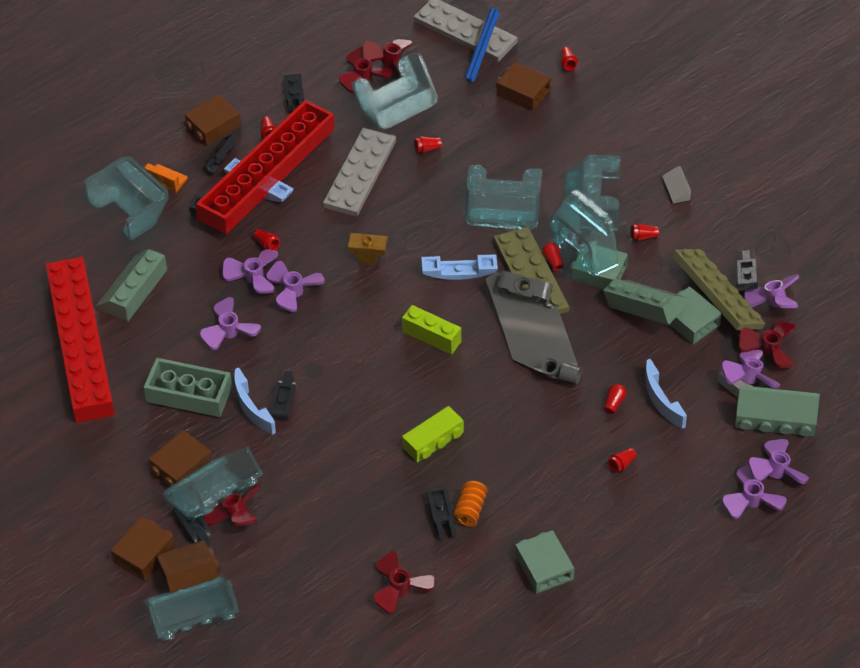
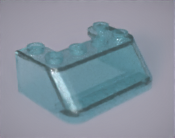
(400, 98)
(587, 179)
(131, 190)
(501, 201)
(587, 230)
(213, 481)
(190, 606)

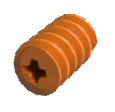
(470, 503)

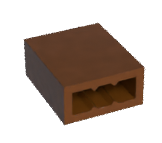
(523, 86)
(212, 120)
(179, 458)
(140, 546)
(188, 566)

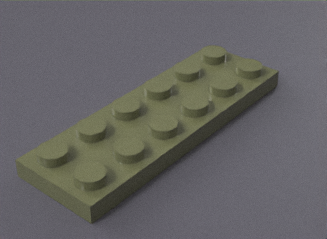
(525, 258)
(718, 289)

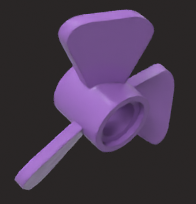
(251, 270)
(292, 284)
(773, 292)
(228, 325)
(749, 371)
(777, 463)
(737, 503)

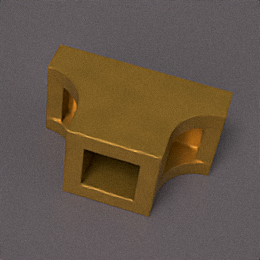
(367, 247)

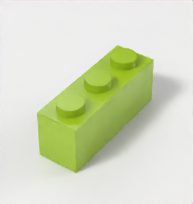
(431, 329)
(433, 434)

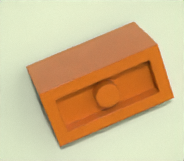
(168, 178)

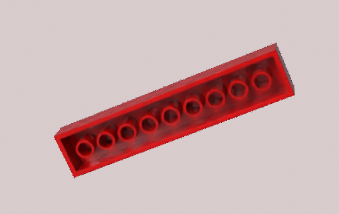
(264, 166)
(80, 340)

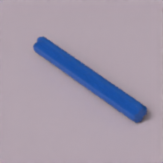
(482, 45)

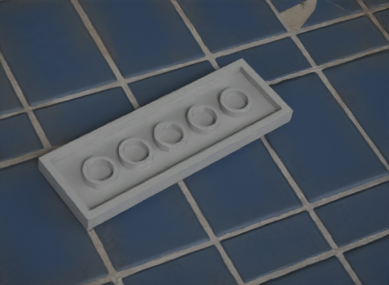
(463, 28)
(359, 172)

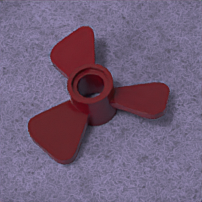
(388, 55)
(363, 69)
(768, 343)
(234, 508)
(388, 597)

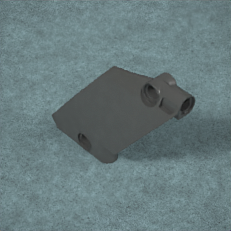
(533, 325)

